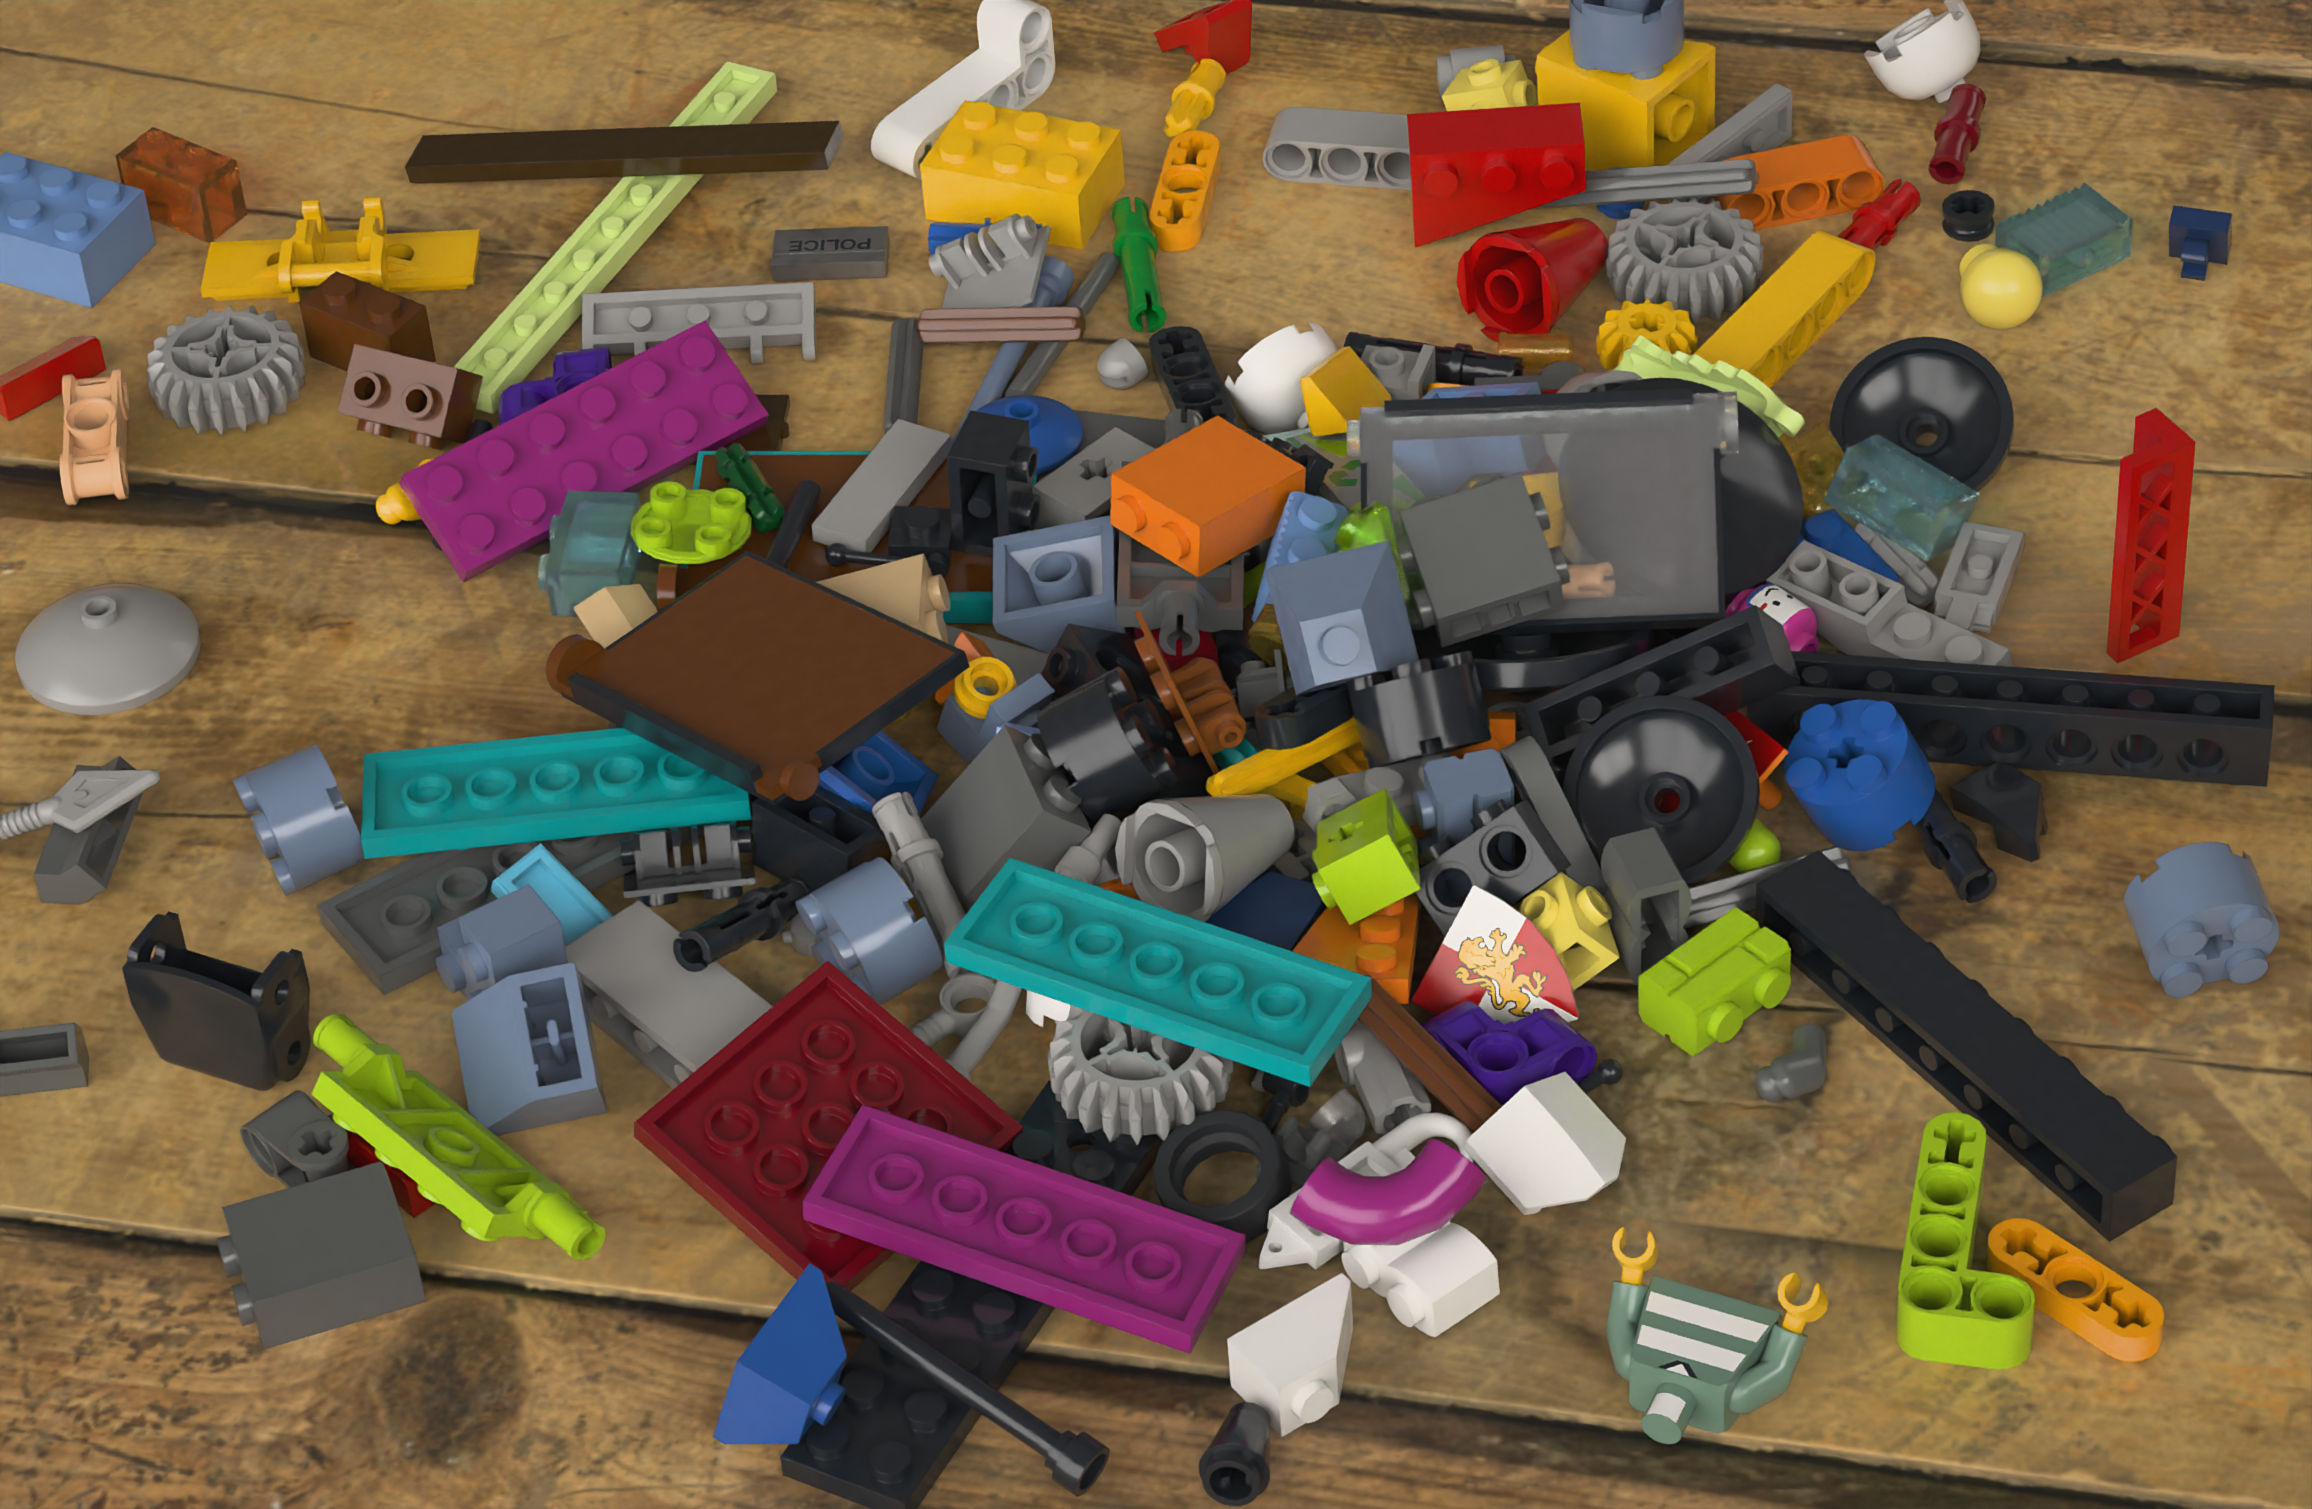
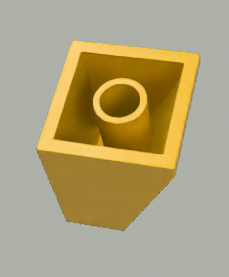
(1630, 118)

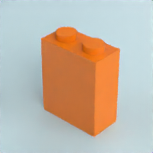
(1204, 495)

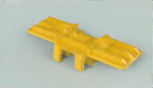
(314, 253)

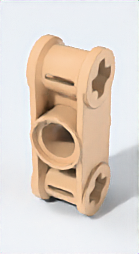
(95, 437)

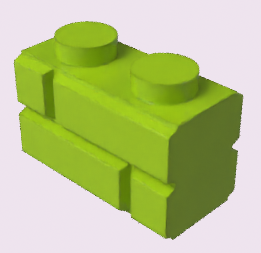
(1715, 982)

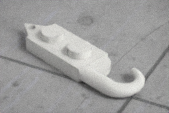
(1296, 1243)

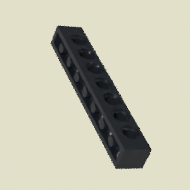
(2046, 716)

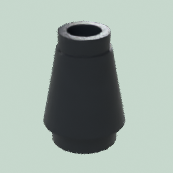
(1238, 1456)

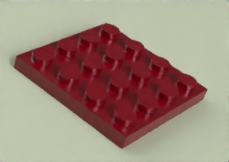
(780, 1097)

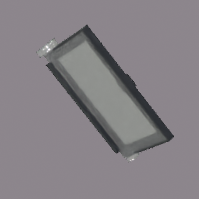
(1622, 481)

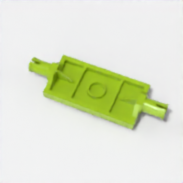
(444, 1146)

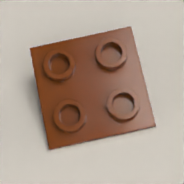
(1195, 698)

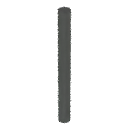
(1047, 352)

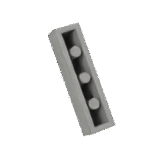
(654, 1005)

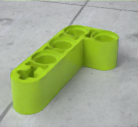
(1942, 1304)

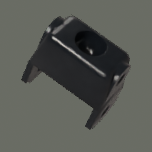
(218, 1013)

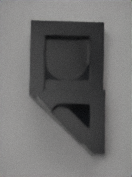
(2008, 803)

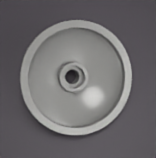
(107, 649)

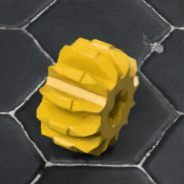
(1656, 322)

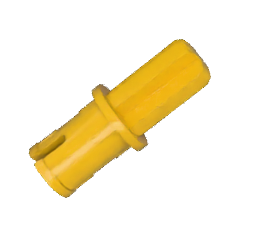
(1194, 98)

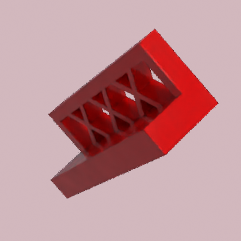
(2150, 537)

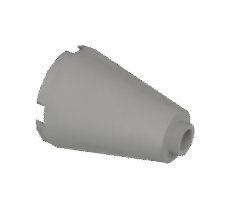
(1201, 850)

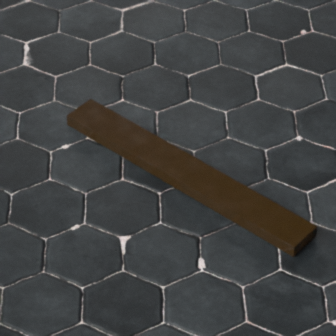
(625, 152)

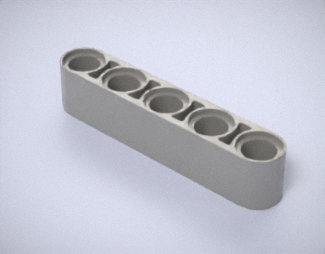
(1339, 148)

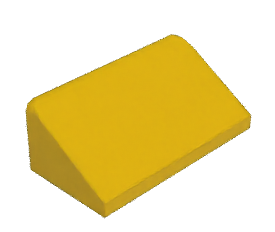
(1337, 392)

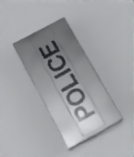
(830, 253)

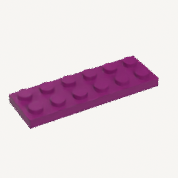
(599, 436)
(1025, 1228)

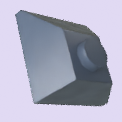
(1056, 580)
(1341, 616)

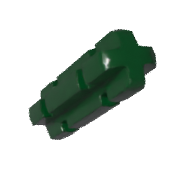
(744, 475)

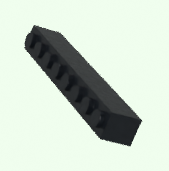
(1969, 1046)

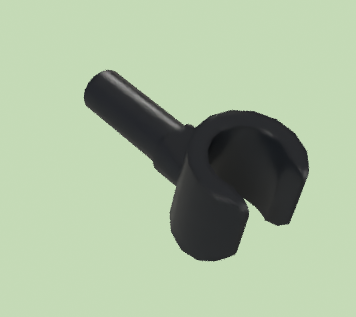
(1285, 1094)

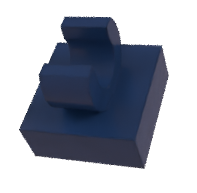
(2199, 238)

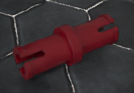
(1957, 134)

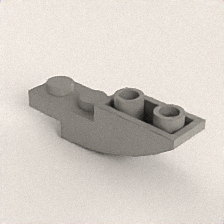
(1871, 614)

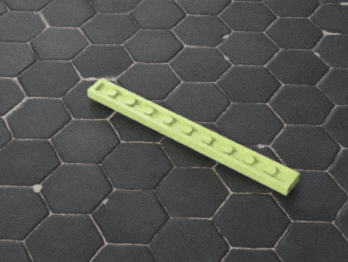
(603, 244)

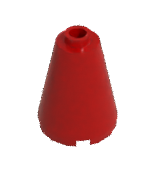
(1529, 274)

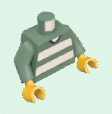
(1699, 1352)

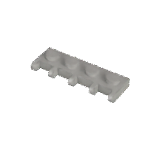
(736, 314)

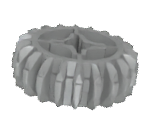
(1685, 255)
(226, 369)
(1131, 1077)

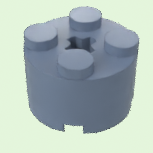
(1626, 35)
(301, 818)
(2202, 918)
(871, 931)

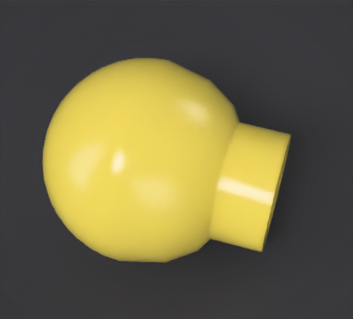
(1999, 286)

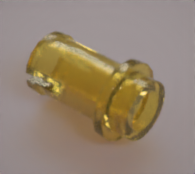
(1538, 349)

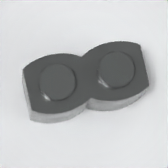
(1645, 899)

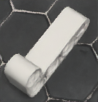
(1007, 71)

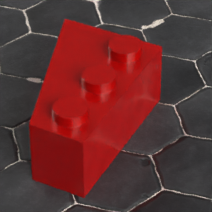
(1491, 164)

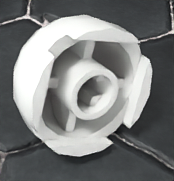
(1927, 53)
(1269, 387)

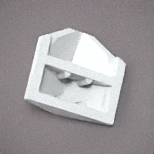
(1548, 1146)

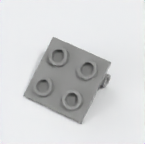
(994, 266)

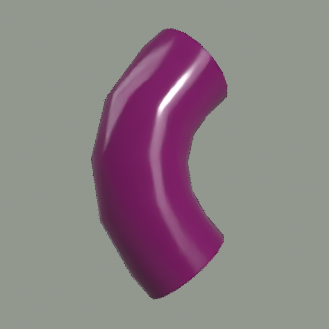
(1390, 1206)

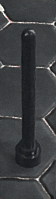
(1071, 1457)

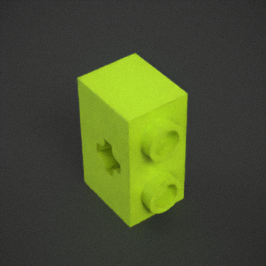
(1365, 857)

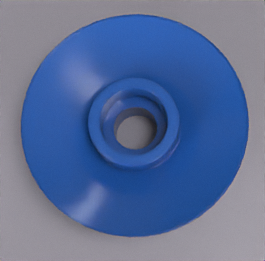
(1052, 427)

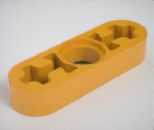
(1180, 174)
(2087, 1315)

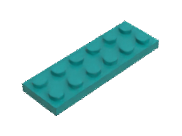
(535, 792)
(1159, 971)

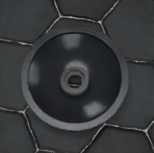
(1929, 389)
(1661, 750)

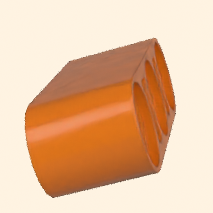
(1808, 182)

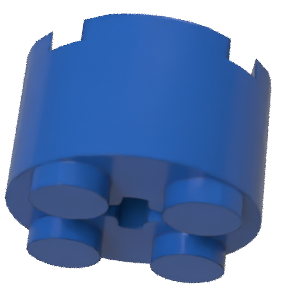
(1858, 773)

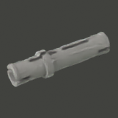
(919, 862)

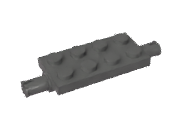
(1170, 595)

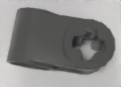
(296, 1141)

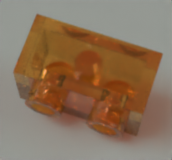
(184, 184)

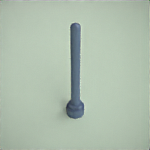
(1052, 289)

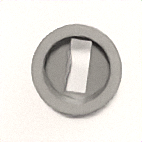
(1121, 365)

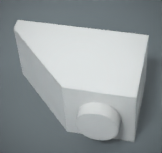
(1296, 1356)

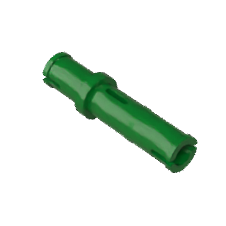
(1136, 250)

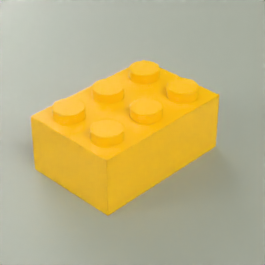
(1023, 164)

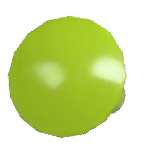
(691, 523)

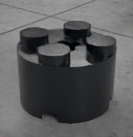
(1420, 710)
(1108, 745)

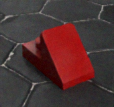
(1213, 33)

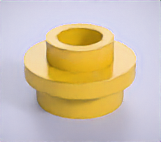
(986, 673)

